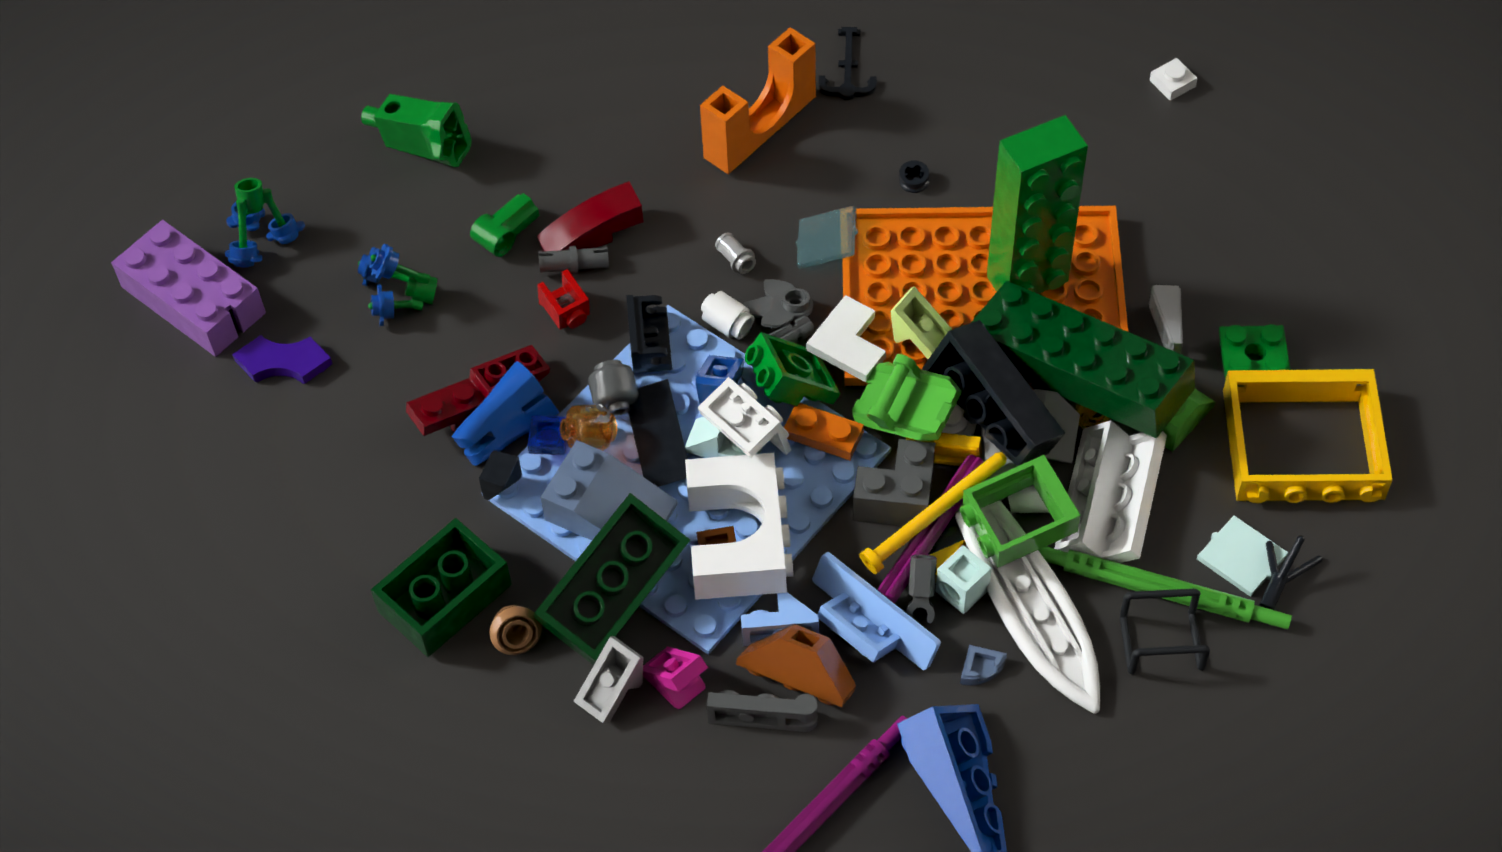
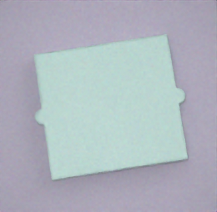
(1240, 555)

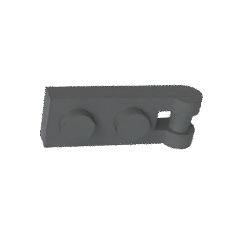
(763, 711)

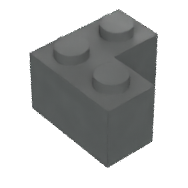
(896, 494)

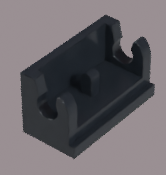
(648, 334)

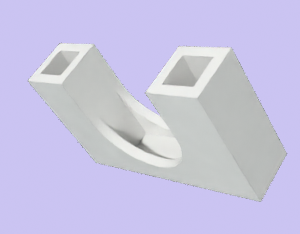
(759, 561)

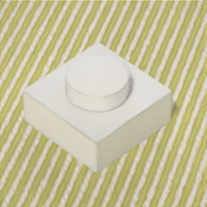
(1173, 79)

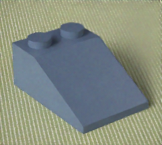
(591, 489)

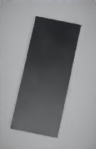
(658, 434)

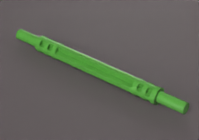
(1142, 580)

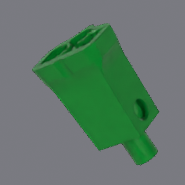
(421, 128)

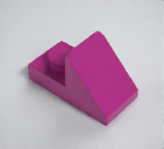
(676, 675)

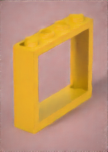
(1308, 386)

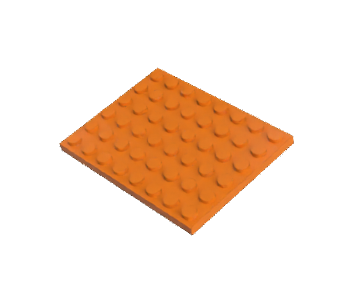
(947, 262)

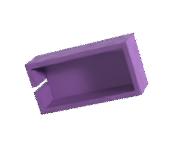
(188, 287)

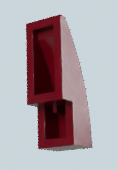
(594, 220)

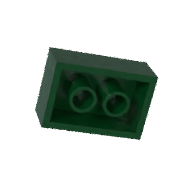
(441, 587)

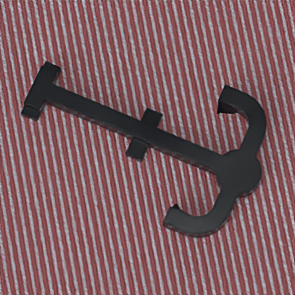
(847, 90)

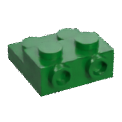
(789, 371)

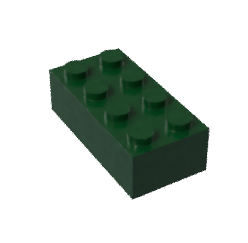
(611, 578)

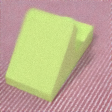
(918, 321)

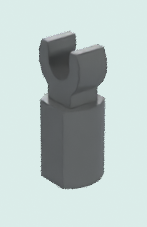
(922, 584)

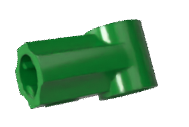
(500, 230)

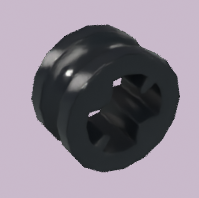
(912, 168)

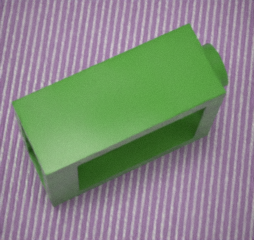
(1050, 489)

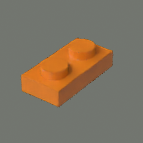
(824, 431)

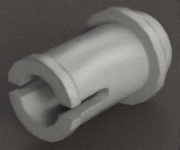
(740, 259)

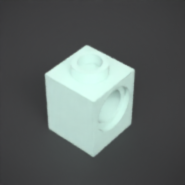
(963, 579)

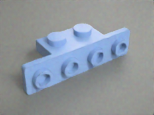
(868, 617)

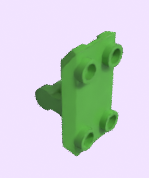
(906, 400)

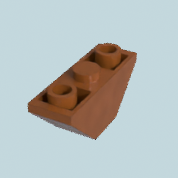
(801, 663)

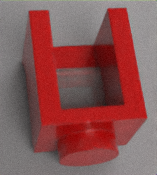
(566, 304)

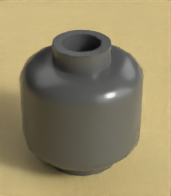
(613, 386)

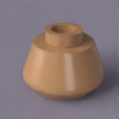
(514, 630)

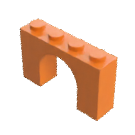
(734, 130)

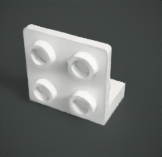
(744, 420)

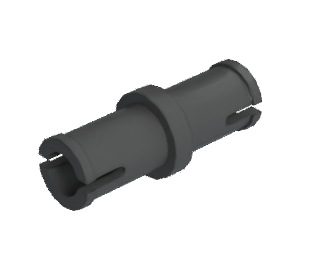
(573, 259)

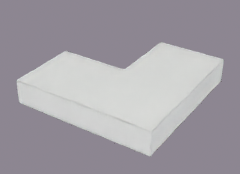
(840, 340)

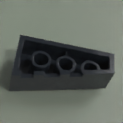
(995, 393)

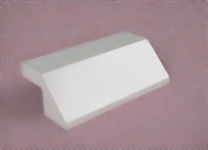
(1113, 491)

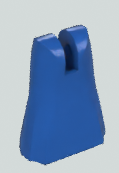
(503, 414)

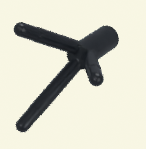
(1282, 577)

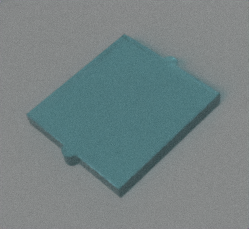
(826, 237)

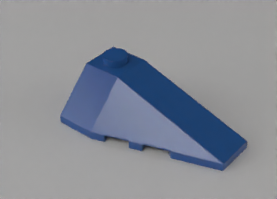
(950, 755)

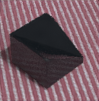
(499, 473)

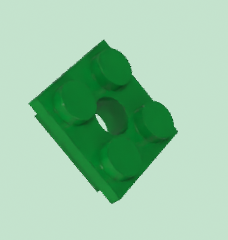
(1265, 341)

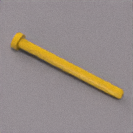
(873, 558)

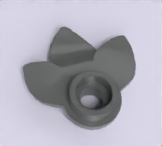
(780, 304)

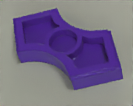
(269, 359)

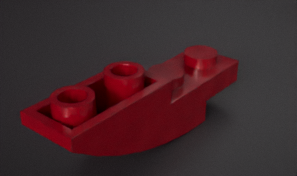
(457, 401)

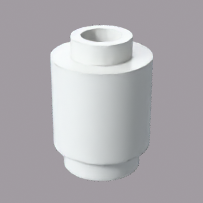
(727, 315)

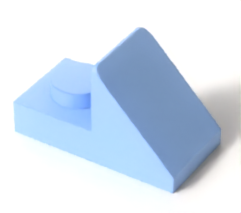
(764, 623)

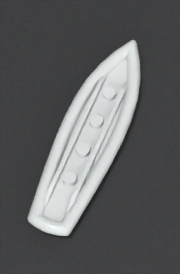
(1039, 613)

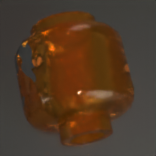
(589, 425)

